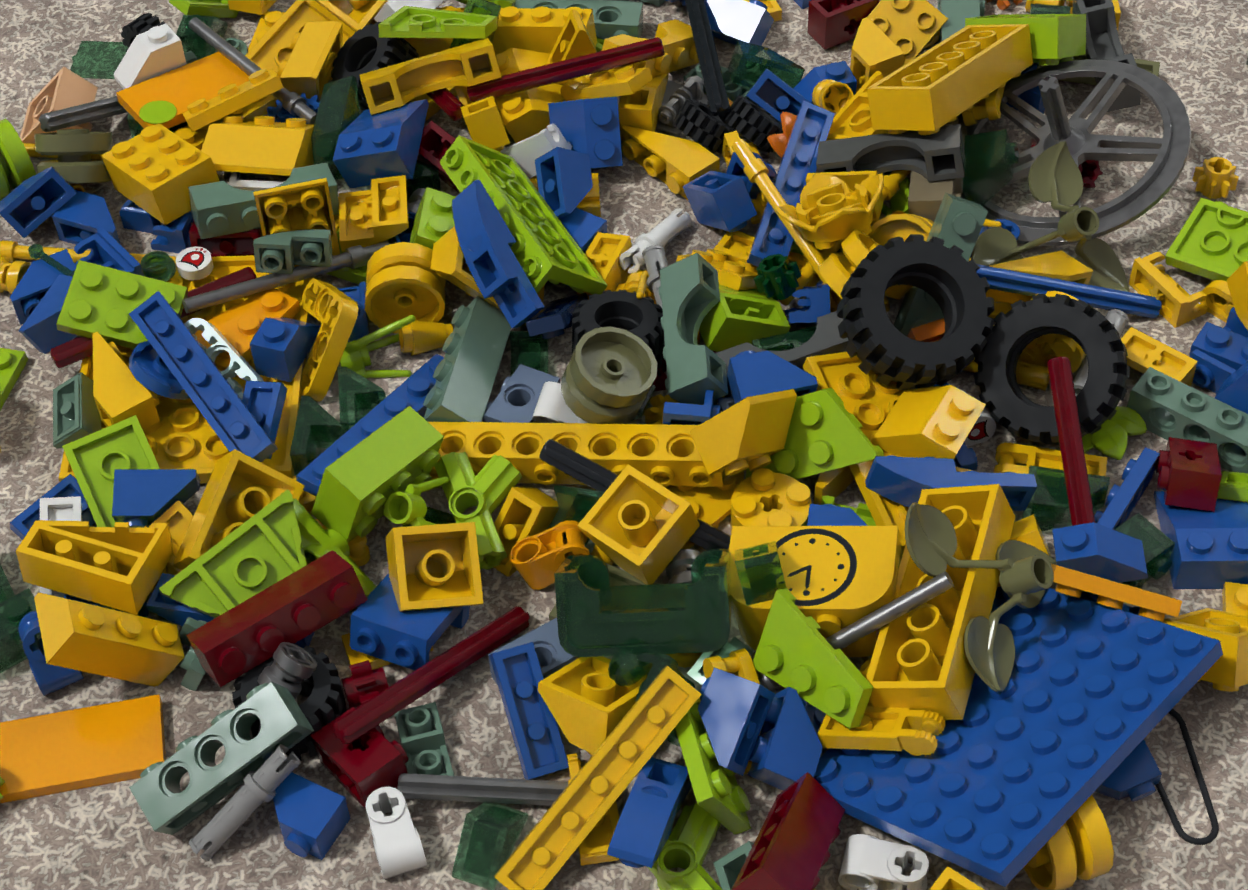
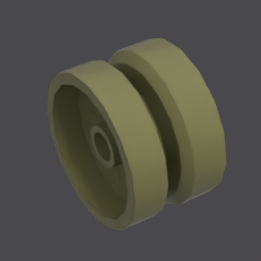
(74, 154)
(608, 376)

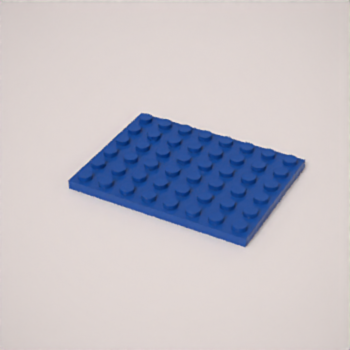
(1027, 757)

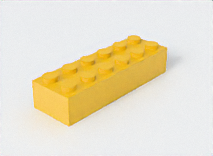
(949, 78)
(922, 654)

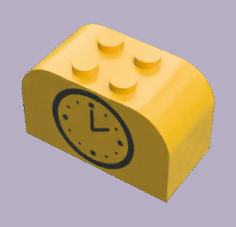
(829, 570)

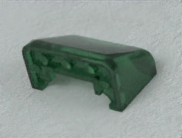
(643, 618)

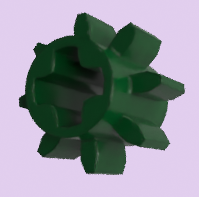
(777, 277)

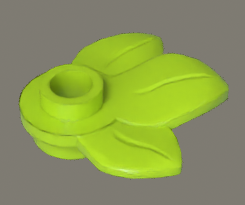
(1114, 433)

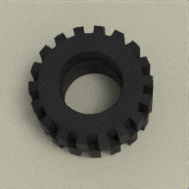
(368, 53)
(621, 311)
(323, 703)

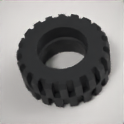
(943, 276)
(1021, 326)

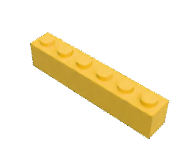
(517, 28)

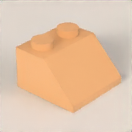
(62, 92)

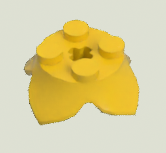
(832, 210)

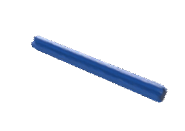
(1096, 296)

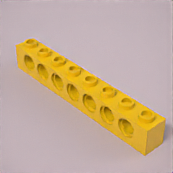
(656, 450)

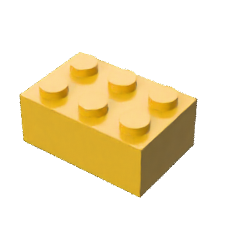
(158, 170)

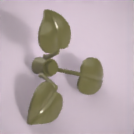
(1058, 180)
(1023, 576)

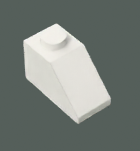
(150, 56)

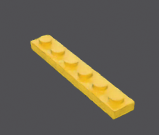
(599, 783)

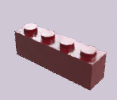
(276, 615)
(793, 840)

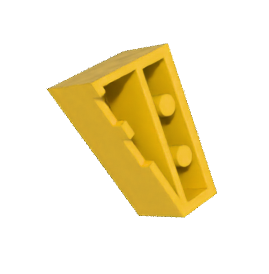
(96, 563)

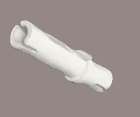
(659, 235)

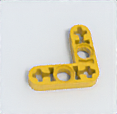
(338, 317)

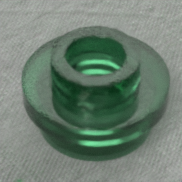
(158, 266)

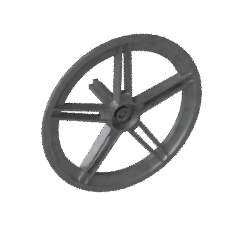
(1167, 152)

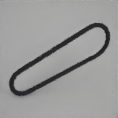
(1196, 841)

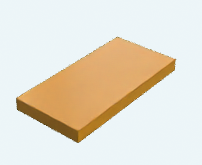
(182, 87)
(80, 747)

